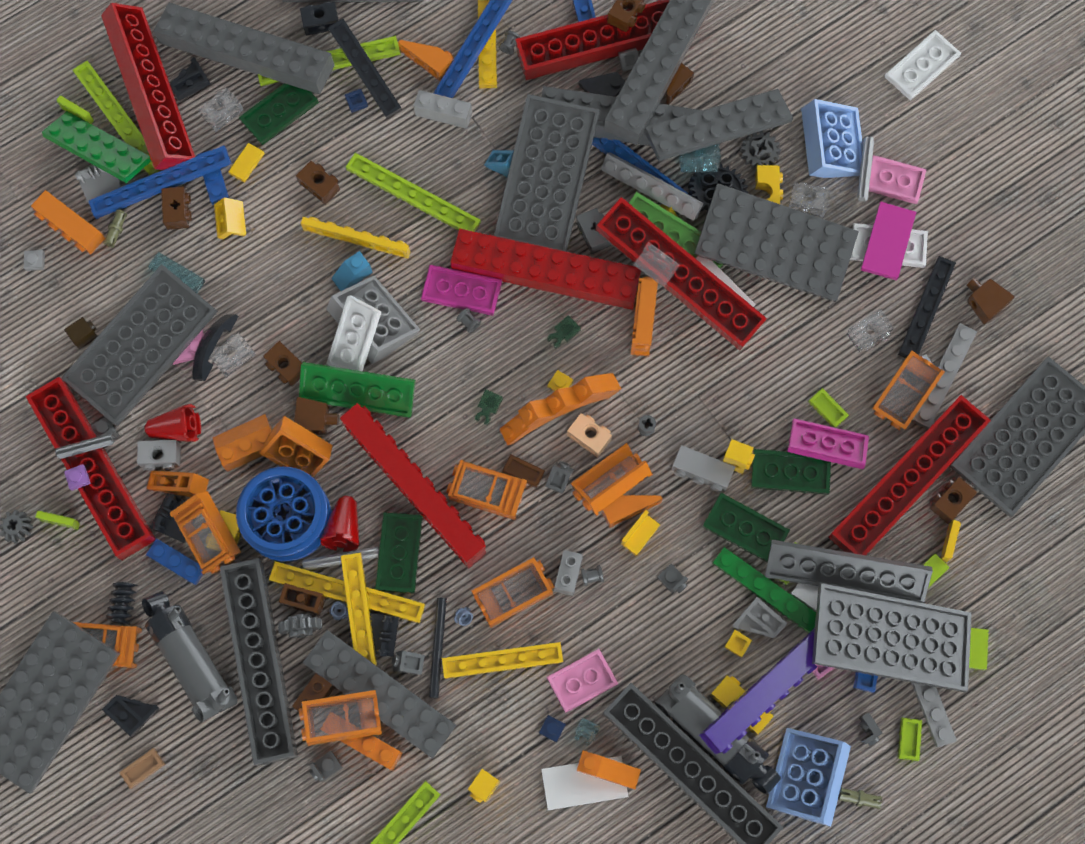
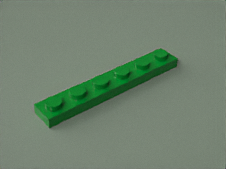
(766, 589)

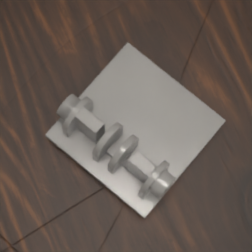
(96, 182)

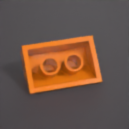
(242, 442)
(296, 447)

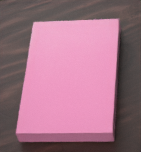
(896, 179)
(582, 680)

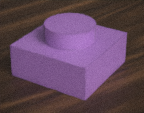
(77, 477)

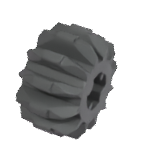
(22, 526)

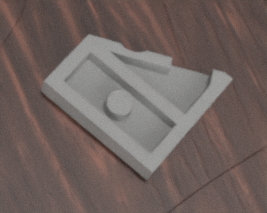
(760, 620)

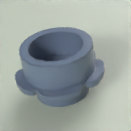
(334, 610)
(463, 616)

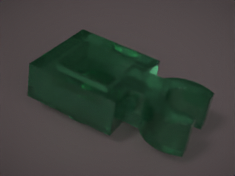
(565, 330)
(490, 404)

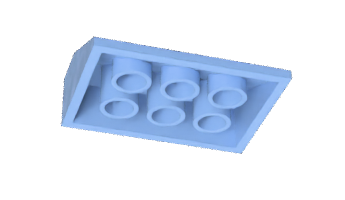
(832, 139)
(810, 776)

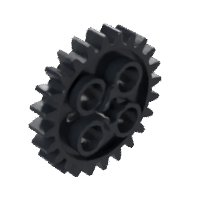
(704, 183)

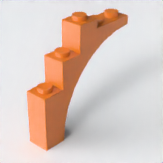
(560, 402)

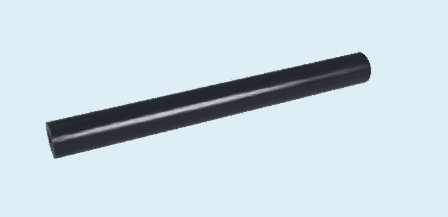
(437, 648)

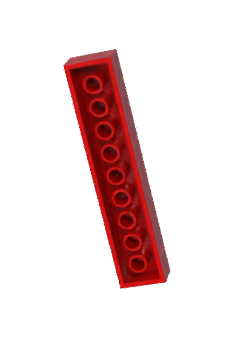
(584, 42)
(147, 85)
(546, 269)
(691, 282)
(909, 478)
(413, 486)
(107, 494)

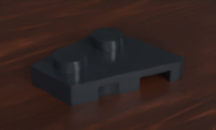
(189, 80)
(605, 84)
(129, 714)

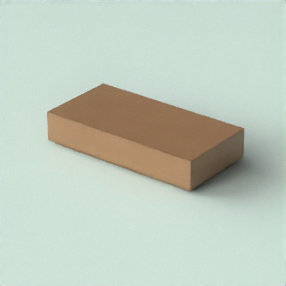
(142, 768)

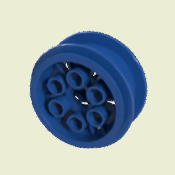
(305, 537)

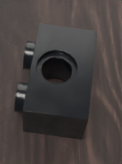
(316, 25)

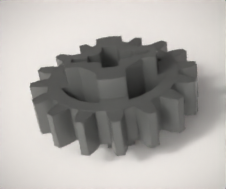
(754, 144)
(300, 625)

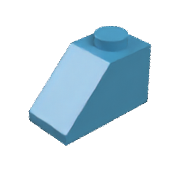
(500, 161)
(352, 271)

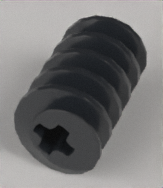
(121, 602)

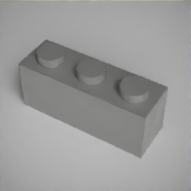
(443, 109)
(703, 469)

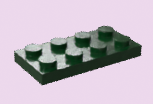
(277, 111)
(790, 472)
(744, 527)
(399, 552)

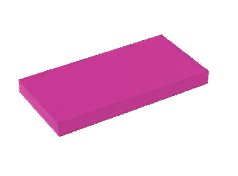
(888, 241)
(461, 290)
(828, 443)

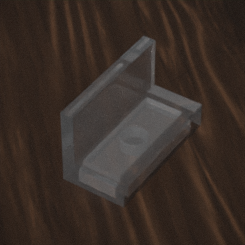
(656, 264)

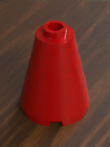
(177, 424)
(342, 526)

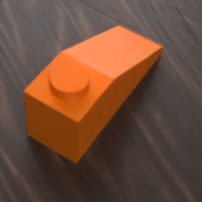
(428, 57)
(177, 483)
(628, 507)
(608, 770)

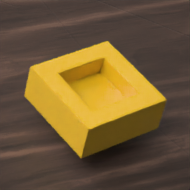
(560, 381)
(738, 643)

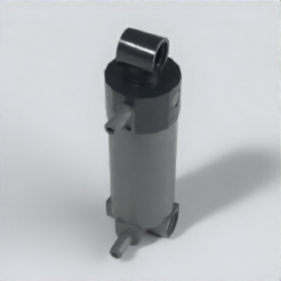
(187, 657)
(695, 713)

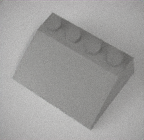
(394, 324)

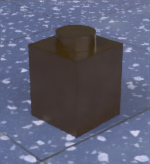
(81, 332)

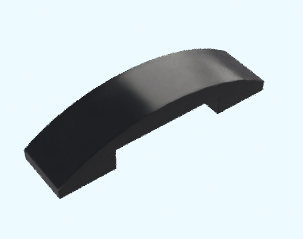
(201, 365)

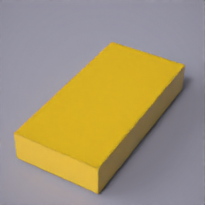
(246, 162)
(950, 540)

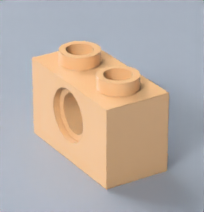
(595, 444)

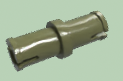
(115, 228)
(860, 798)

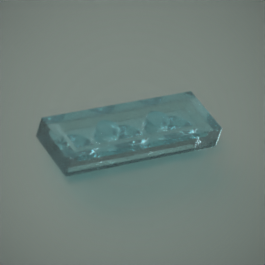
(188, 277)

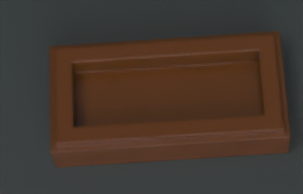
(521, 469)

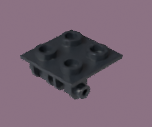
(164, 522)
(384, 633)

